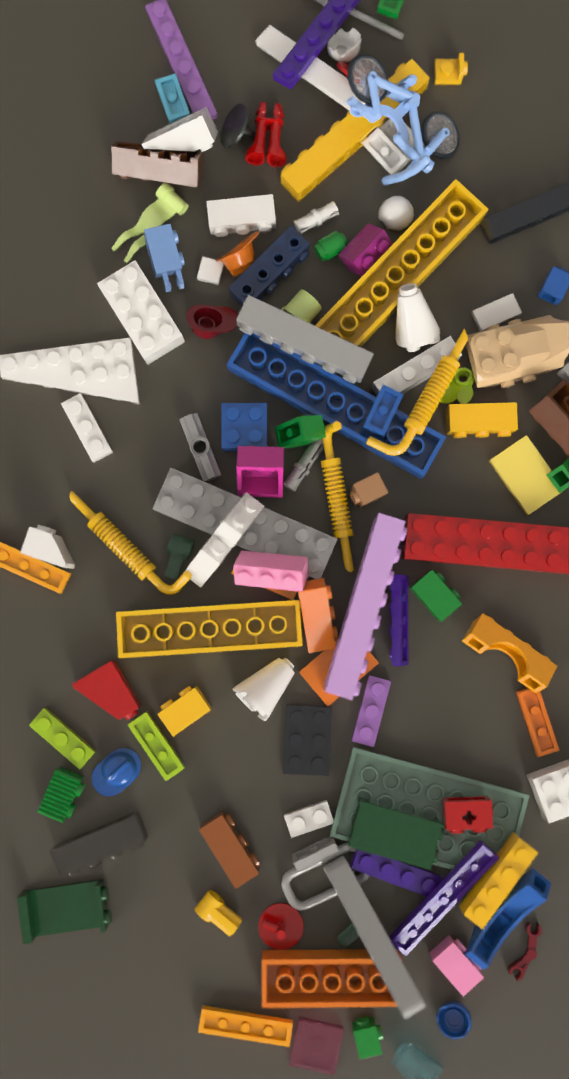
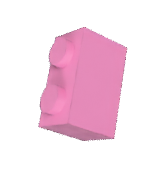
(455, 965)

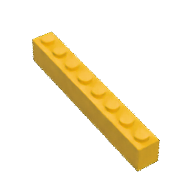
(342, 141)

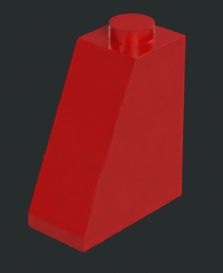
(110, 691)

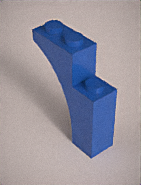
(525, 896)

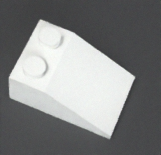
(186, 134)

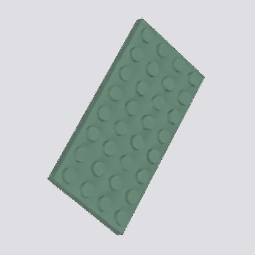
(419, 792)

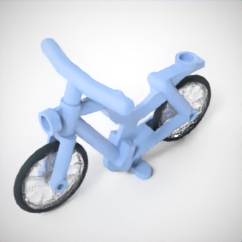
(439, 132)

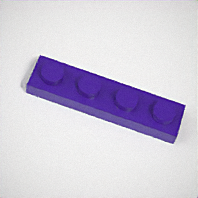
(400, 623)
(395, 872)

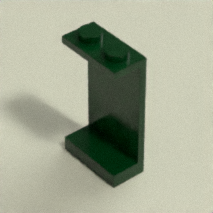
(395, 834)
(63, 909)

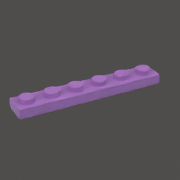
(179, 57)

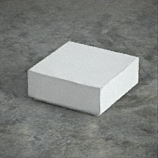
(210, 270)

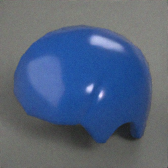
(454, 1019)

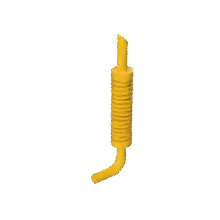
(427, 401)
(337, 496)
(126, 550)

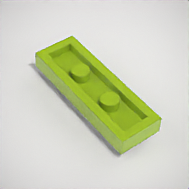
(62, 738)
(156, 746)

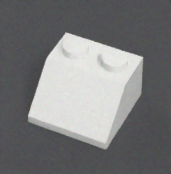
(47, 546)

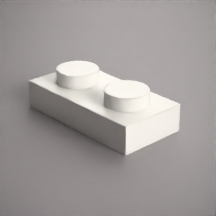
(309, 818)

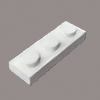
(87, 427)

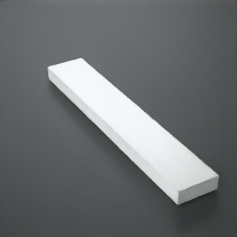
(317, 74)

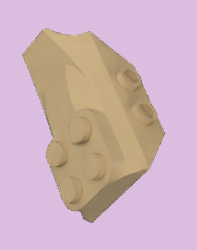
(518, 351)

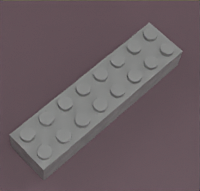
(208, 506)

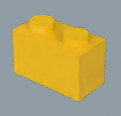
(185, 710)

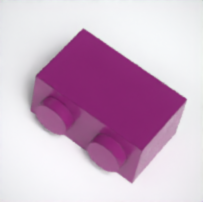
(365, 249)

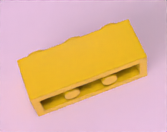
(481, 419)

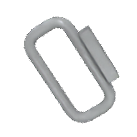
(309, 858)

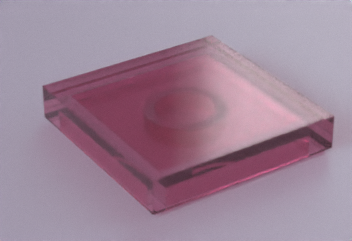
(316, 1045)

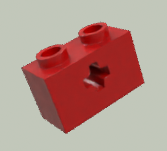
(456, 807)

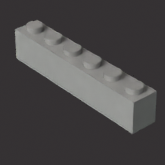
(304, 339)

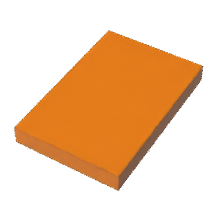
(317, 670)

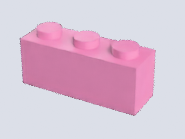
(271, 570)

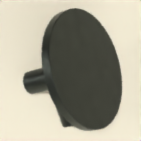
(236, 126)

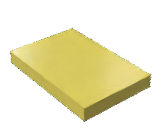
(525, 475)

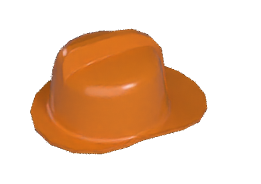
(241, 256)

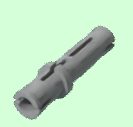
(302, 468)

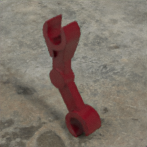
(530, 952)

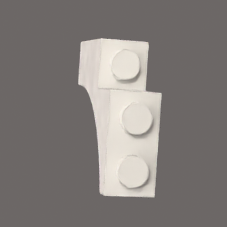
(224, 539)

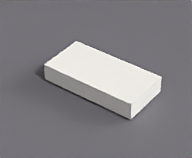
(496, 312)

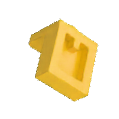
(450, 70)

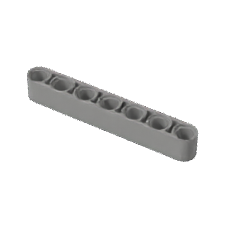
(374, 937)

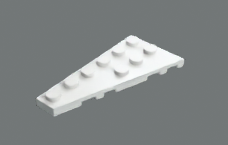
(87, 368)

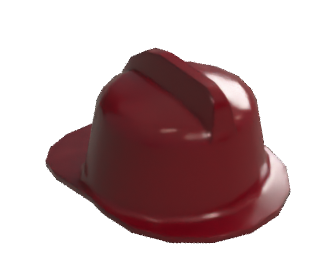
(211, 320)

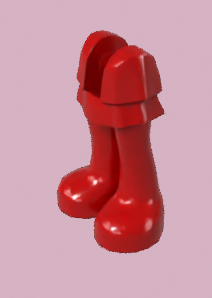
(275, 154)

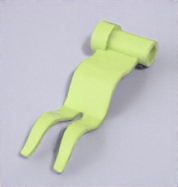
(153, 216)

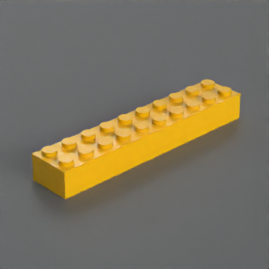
(405, 262)

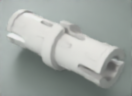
(316, 217)

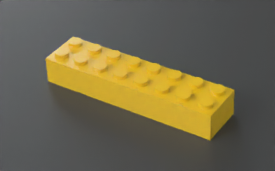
(209, 629)

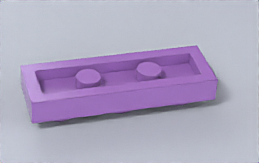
(371, 710)

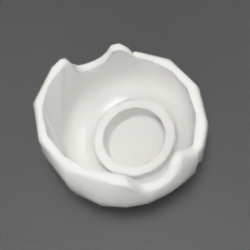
(344, 45)
(396, 213)

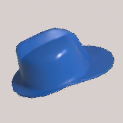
(116, 772)

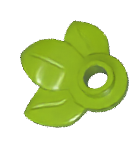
(459, 390)

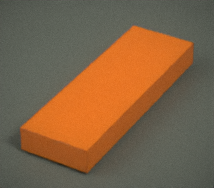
(537, 722)

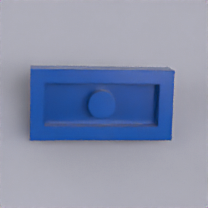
(383, 410)

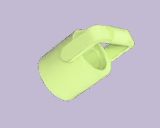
(303, 306)

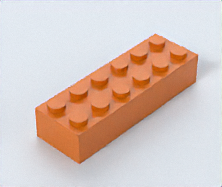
(322, 979)

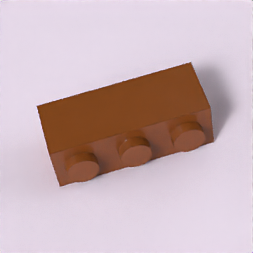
(230, 848)

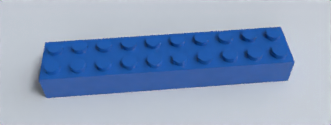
(326, 394)

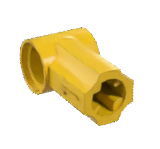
(213, 909)

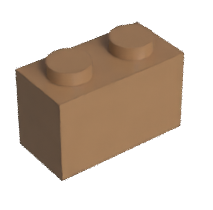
(368, 491)

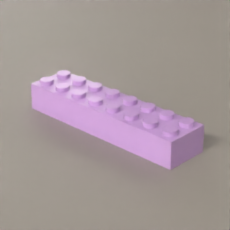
(364, 606)

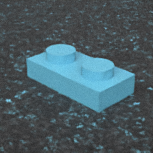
(172, 98)

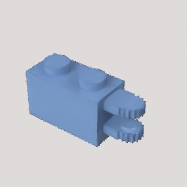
(164, 255)

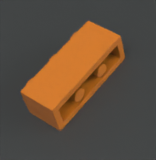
(318, 616)

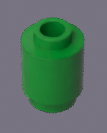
(330, 245)

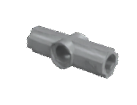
(195, 434)

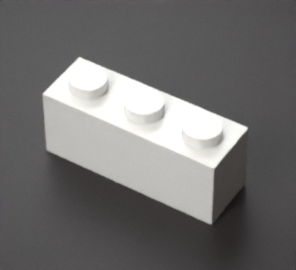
(241, 215)

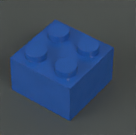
(243, 425)

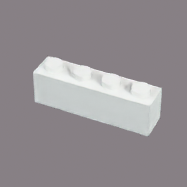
(415, 370)

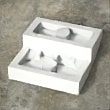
(384, 148)

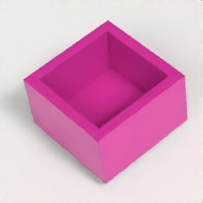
(260, 471)

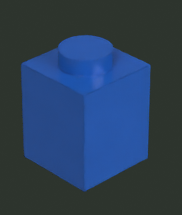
(554, 285)

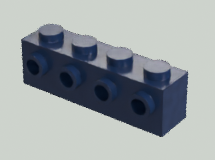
(271, 267)

